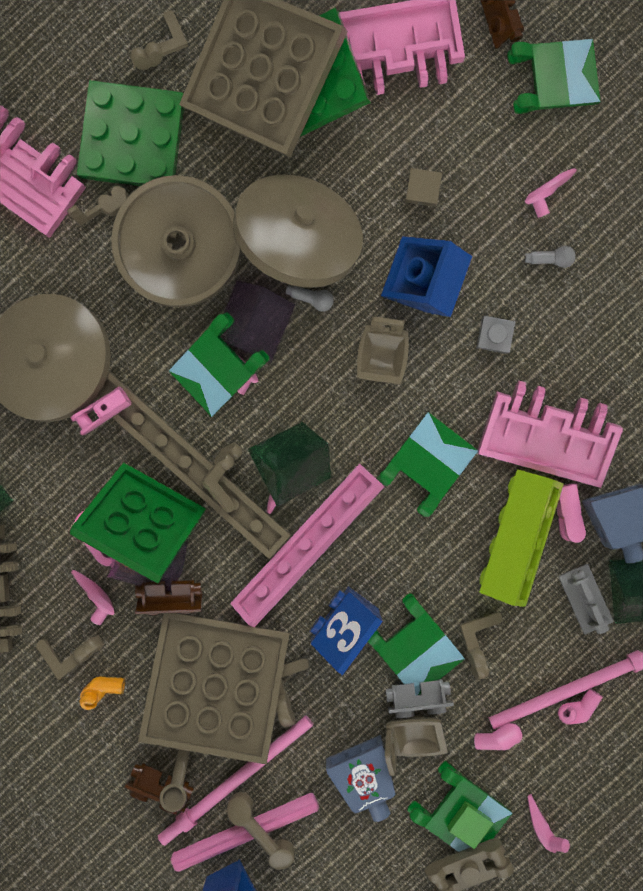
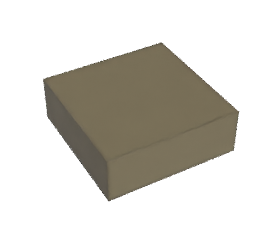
(423, 187)

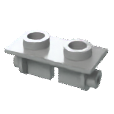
(586, 600)
(431, 698)

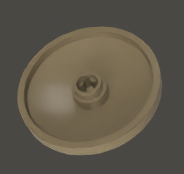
(297, 230)
(176, 241)
(51, 357)

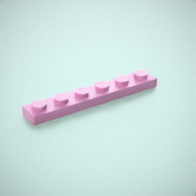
(306, 545)

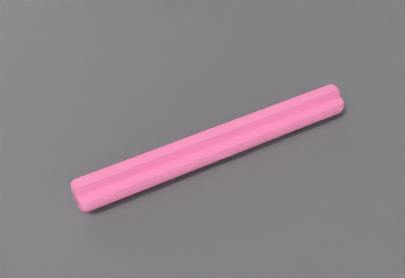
(238, 835)

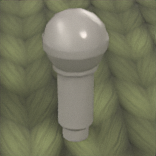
(562, 257)
(321, 299)

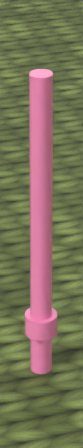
(633, 663)
(188, 819)

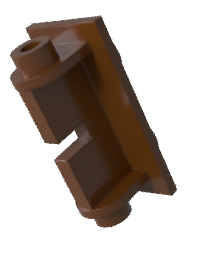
(502, 21)
(154, 599)
(147, 785)

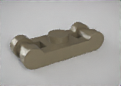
(470, 867)

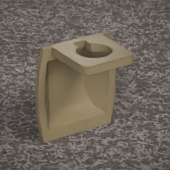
(383, 351)
(413, 738)

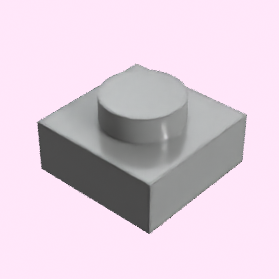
(495, 334)

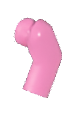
(581, 710)
(501, 739)

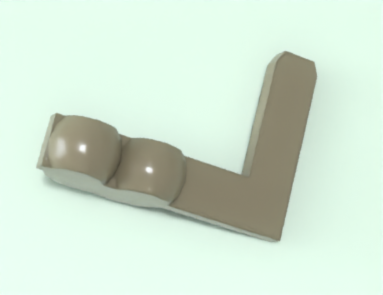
(154, 52)
(107, 204)
(222, 463)
(474, 654)
(80, 655)
(284, 712)

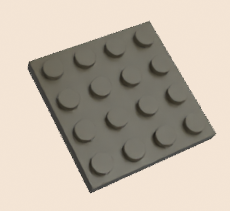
(263, 70)
(214, 687)

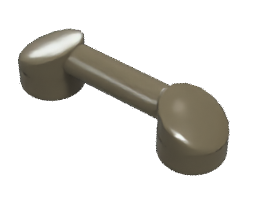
(173, 796)
(239, 812)

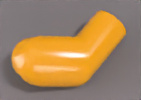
(97, 688)

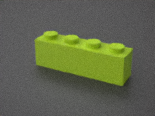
(520, 538)

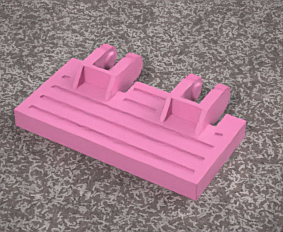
(402, 31)
(25, 181)
(552, 442)

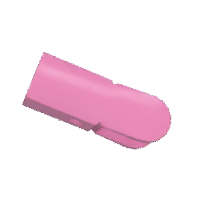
(104, 408)
(569, 512)

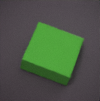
(470, 825)

